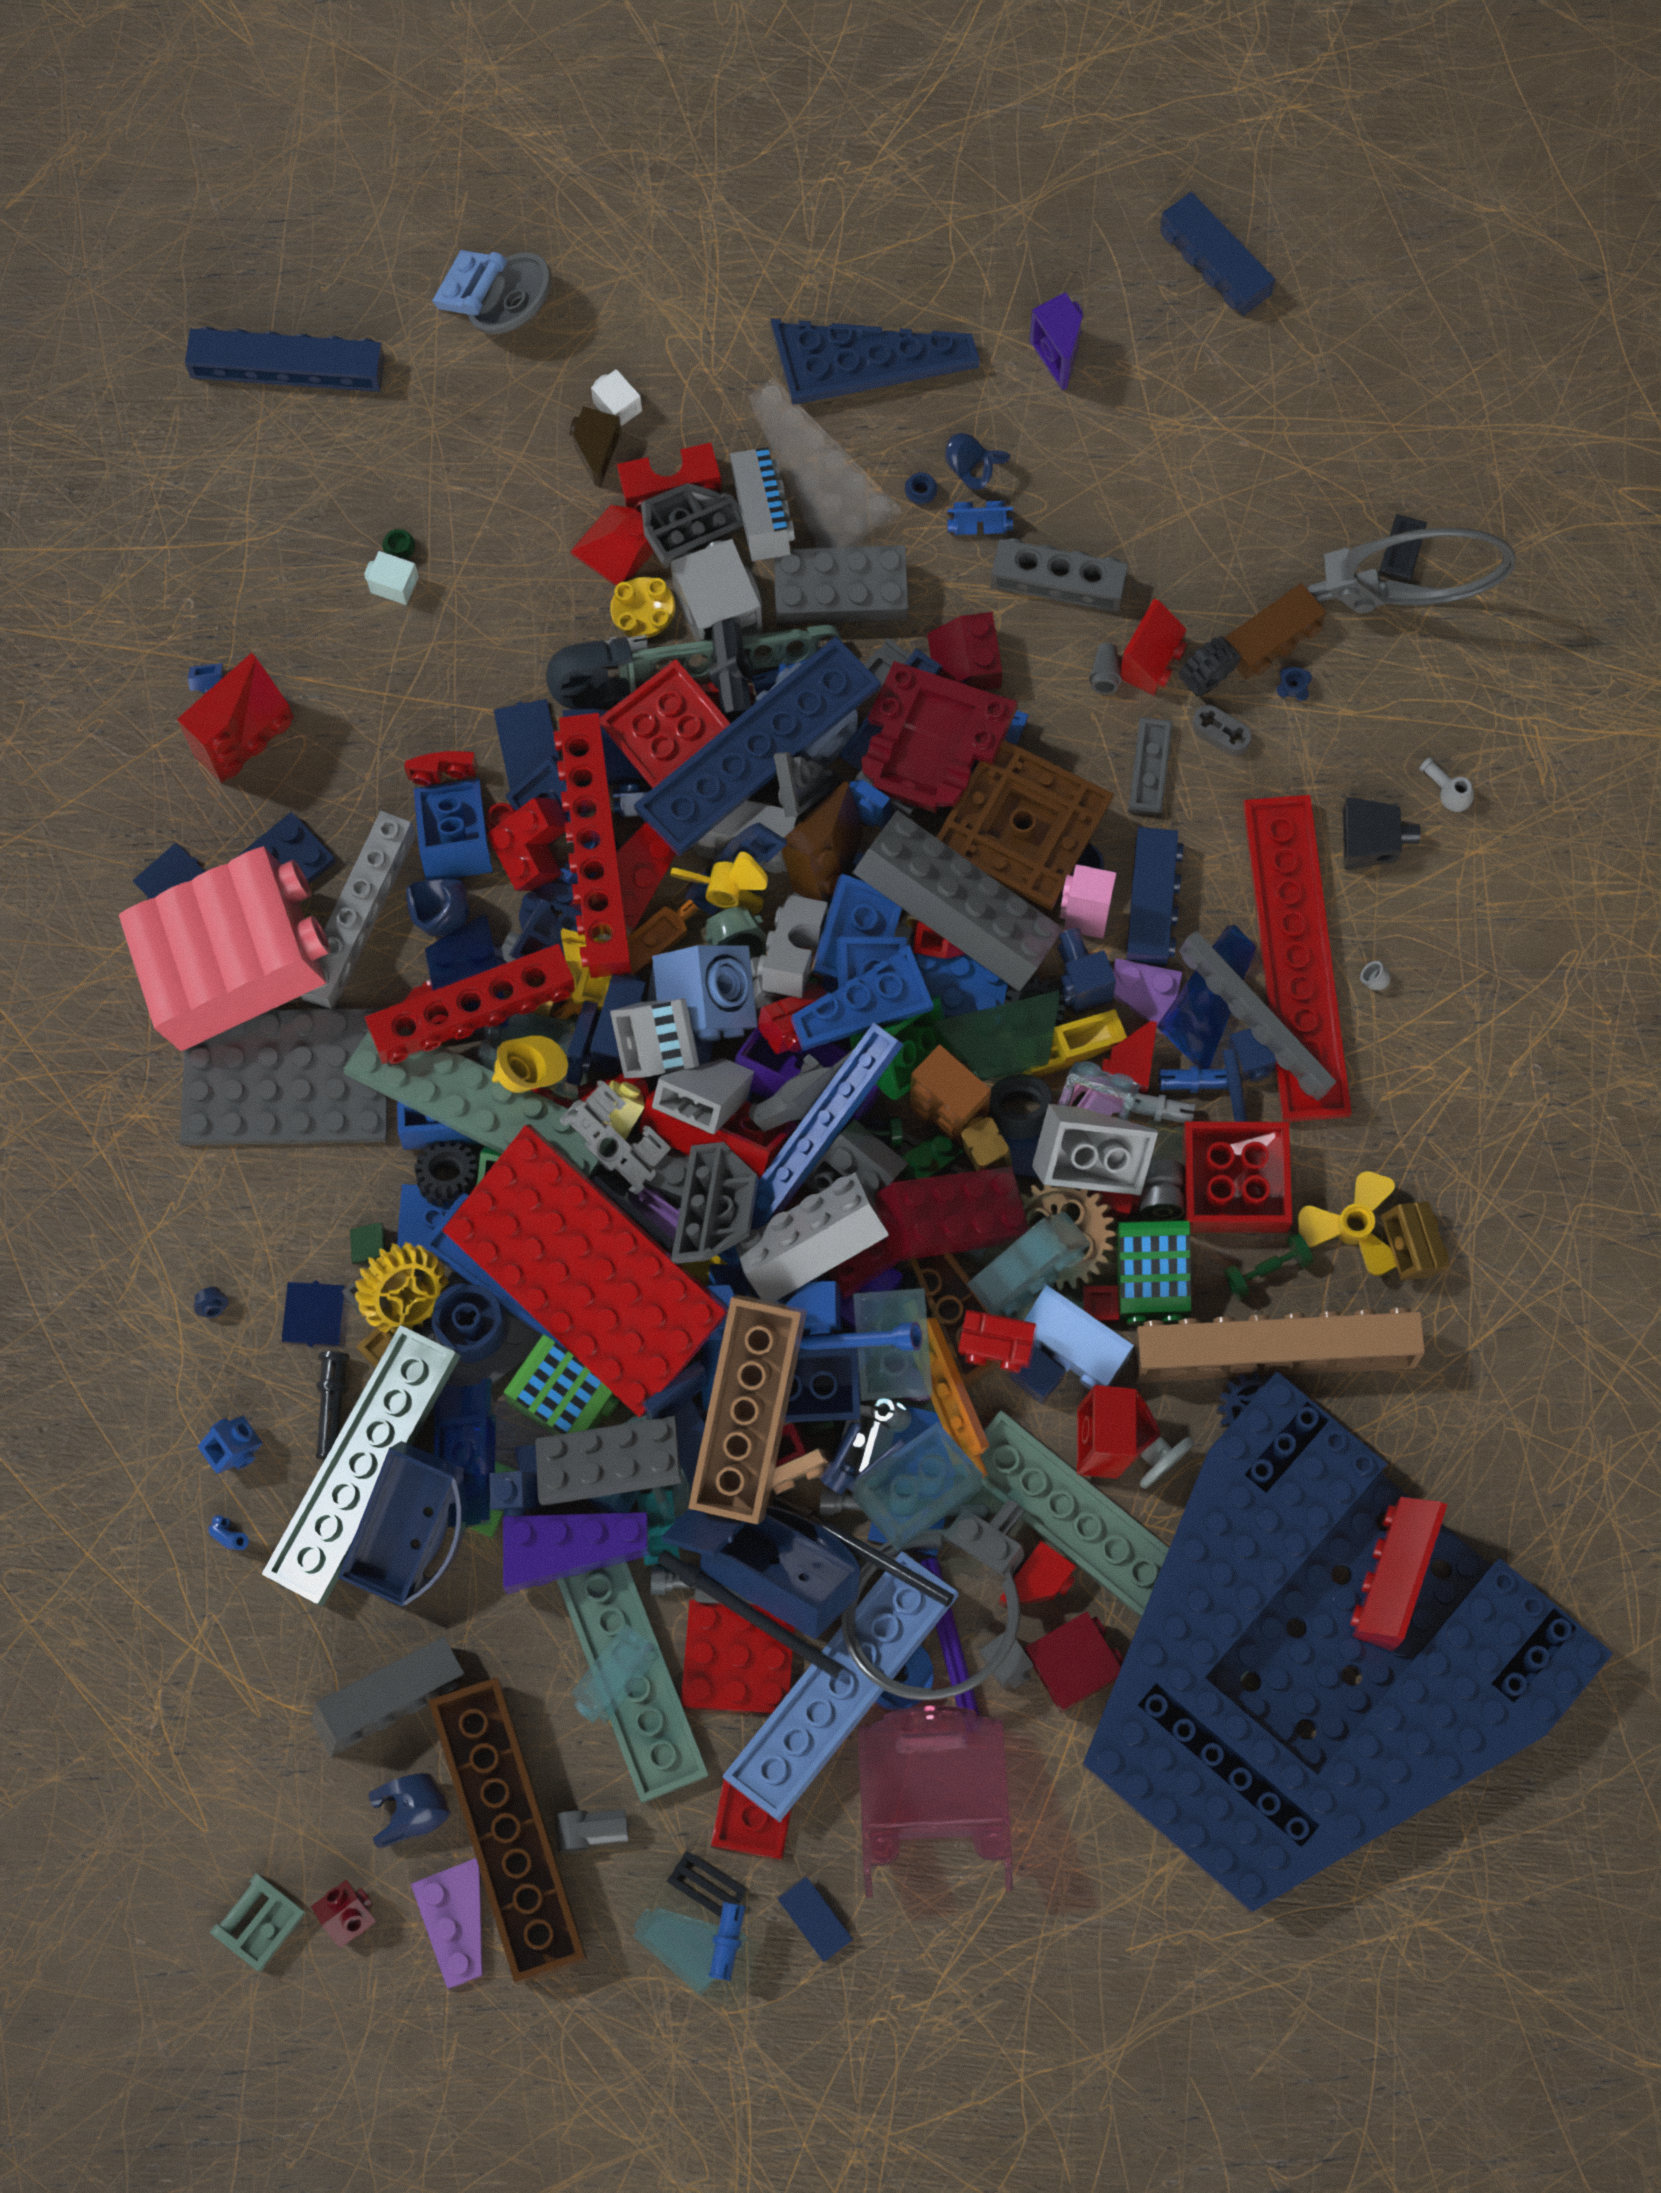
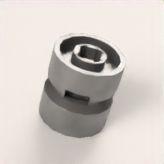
(1161, 1191)

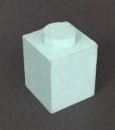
(391, 577)

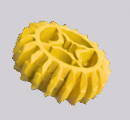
(394, 1278)

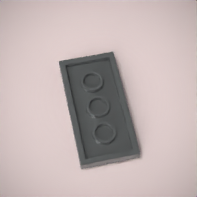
(608, 1461)

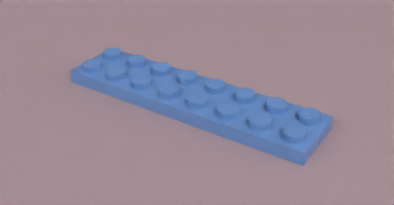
(824, 1709)

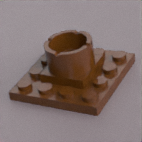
(1025, 822)

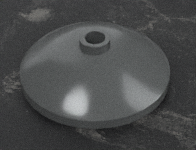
(514, 294)

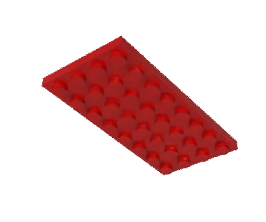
(585, 1270)

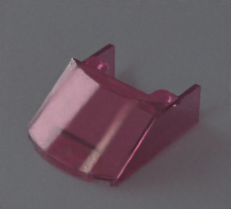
(930, 1778)

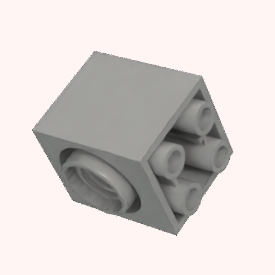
(716, 588)

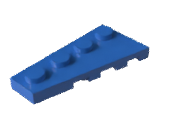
(881, 996)

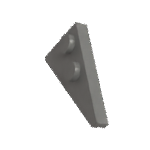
(802, 782)

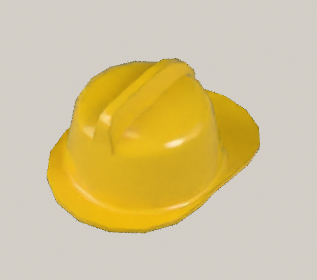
(529, 1063)

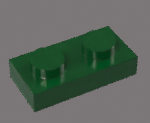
(931, 1157)

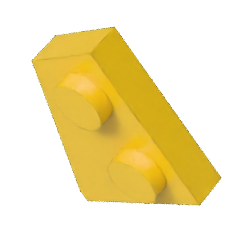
(586, 988)

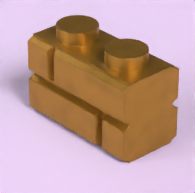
(985, 1145)
(1415, 1240)

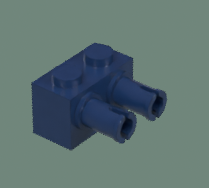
(1087, 977)

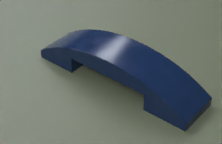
(756, 841)

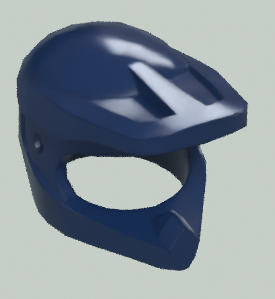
(418, 1811)

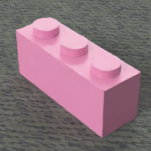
(1087, 900)

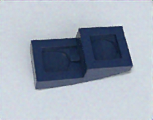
(814, 1919)

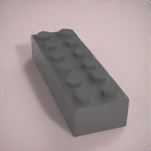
(958, 900)

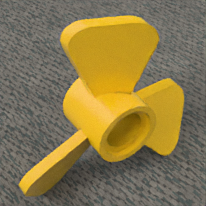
(730, 883)
(1320, 1225)

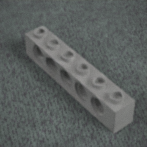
(361, 904)

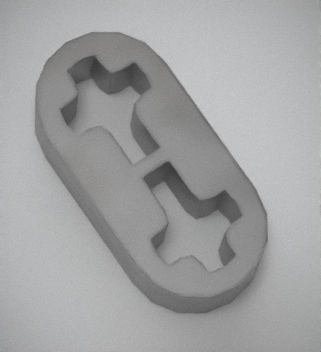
(1223, 728)

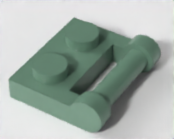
(266, 1930)

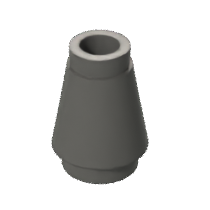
(1105, 670)

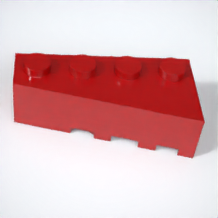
(641, 868)

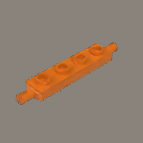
(650, 939)
(952, 1399)

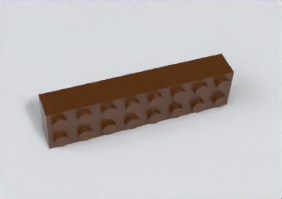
(507, 1831)

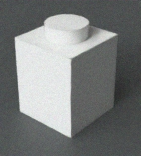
(616, 396)

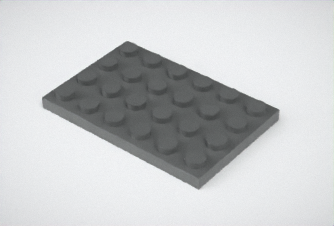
(281, 1083)

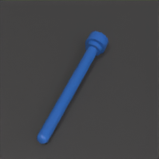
(905, 1336)

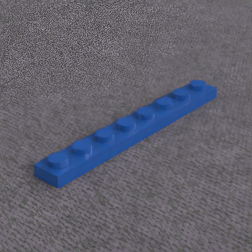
(820, 1128)

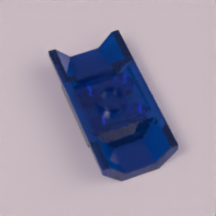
(468, 1439)

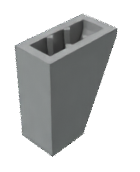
(704, 1094)

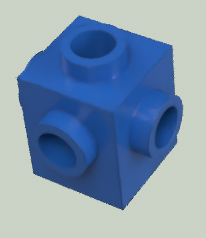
(230, 1444)

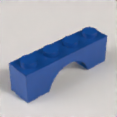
(818, 1298)

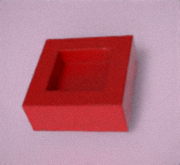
(1101, 1303)

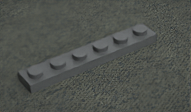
(1260, 1019)

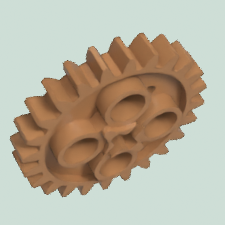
(1091, 1223)

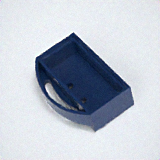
(395, 1515)
(802, 1552)

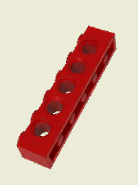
(481, 988)

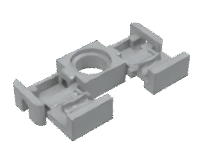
(590, 1125)

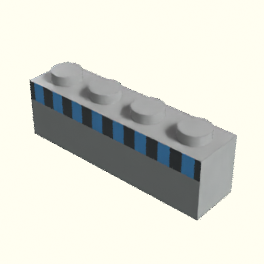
(761, 503)

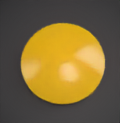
(642, 606)

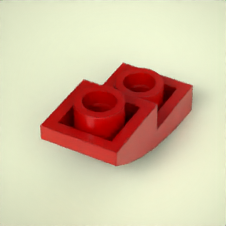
(430, 767)

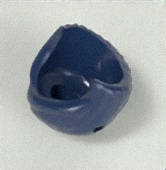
(438, 905)

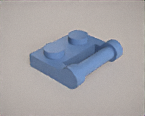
(468, 282)

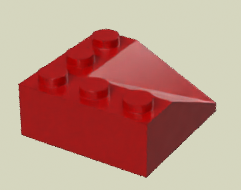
(235, 719)
(1237, 1177)

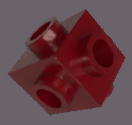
(344, 1913)

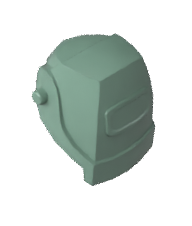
(737, 928)

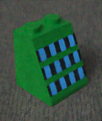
(1153, 1271)

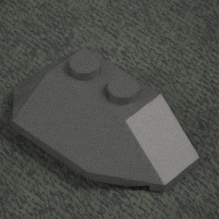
(688, 520)
(714, 1203)

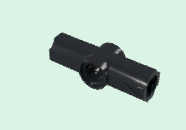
(731, 669)

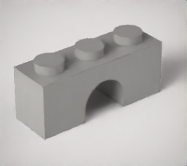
(786, 964)

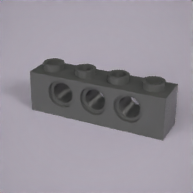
(1070, 588)

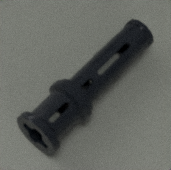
(336, 1387)

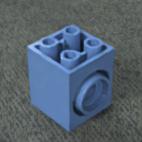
(715, 988)

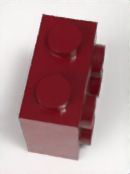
(1075, 1661)

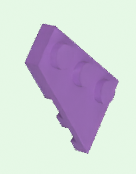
(452, 1917)

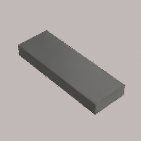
(1150, 766)

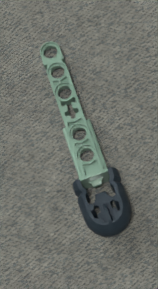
(580, 673)

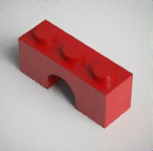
(642, 483)

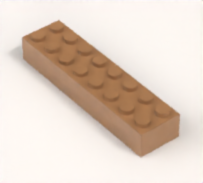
(1278, 1345)

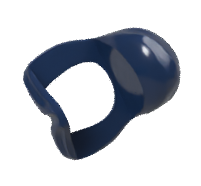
(965, 452)

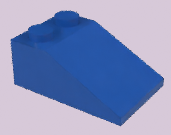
(452, 830)

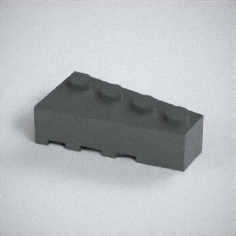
(386, 1696)

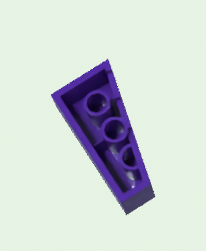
(568, 1545)

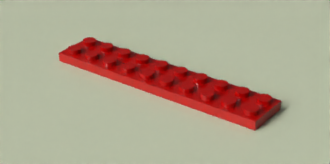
(1296, 947)

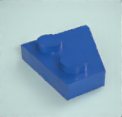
(871, 804)

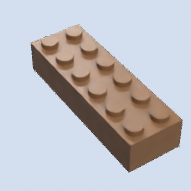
(747, 1409)

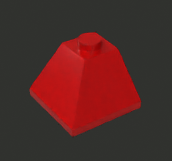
(615, 545)

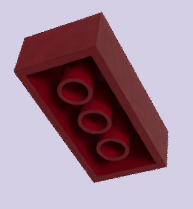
(951, 1213)

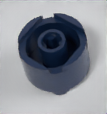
(481, 1307)

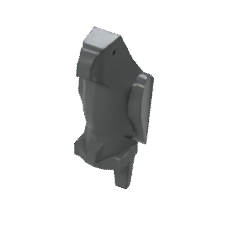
(796, 1095)

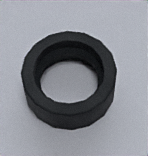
(1019, 1087)

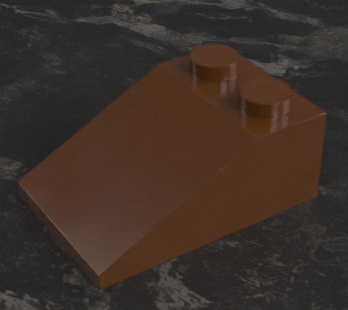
(823, 845)

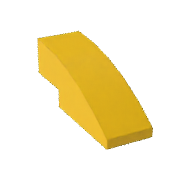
(1081, 1041)

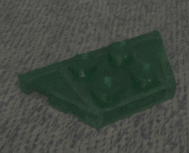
(1003, 1037)

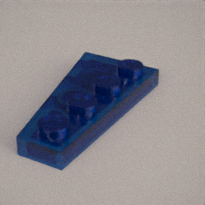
(1199, 1015)

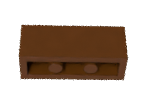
(1276, 630)

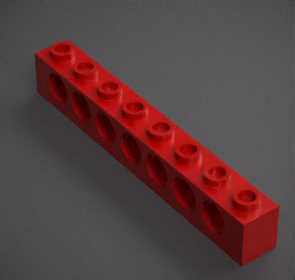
(584, 733)

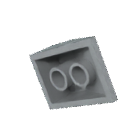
(1093, 1151)

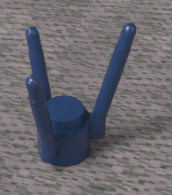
(839, 1472)

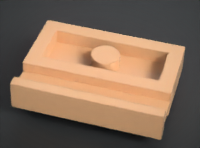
(809, 1465)

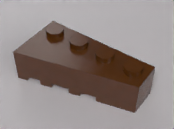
(949, 1300)

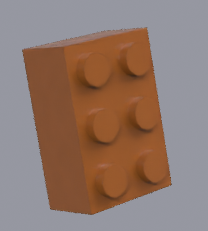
(947, 1094)

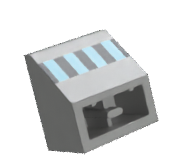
(654, 1038)

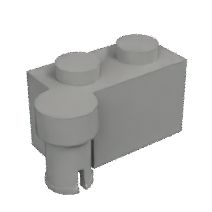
(876, 1431)

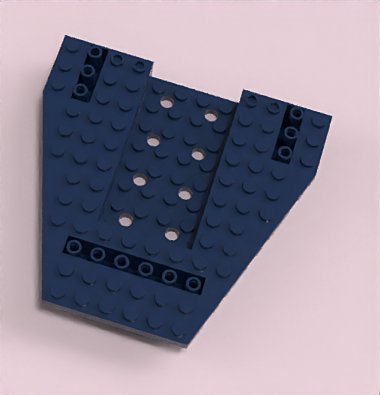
(1256, 1547)

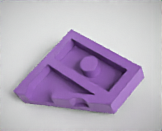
(1145, 988)

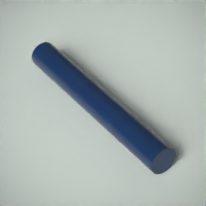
(1235, 1085)

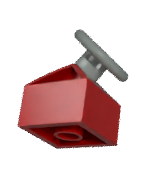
(1118, 1430)

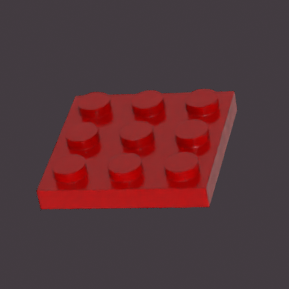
(663, 723)
(733, 1662)

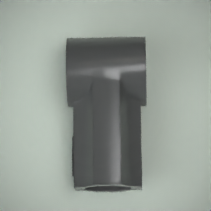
(582, 1829)

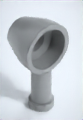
(1449, 796)

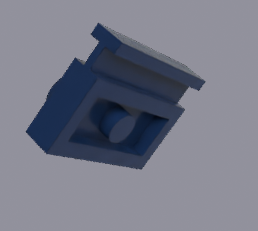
(579, 1049)

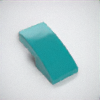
(657, 1528)

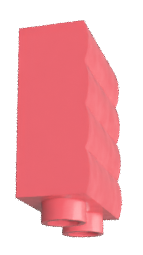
(225, 947)

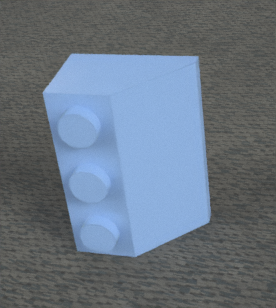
(1078, 1340)

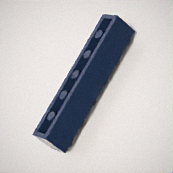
(285, 359)

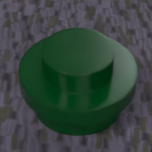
(399, 544)

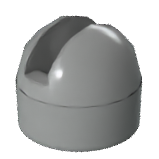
(1375, 976)

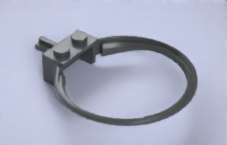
(1366, 591)
(985, 1543)

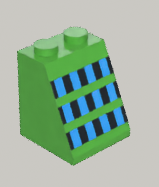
(559, 1391)

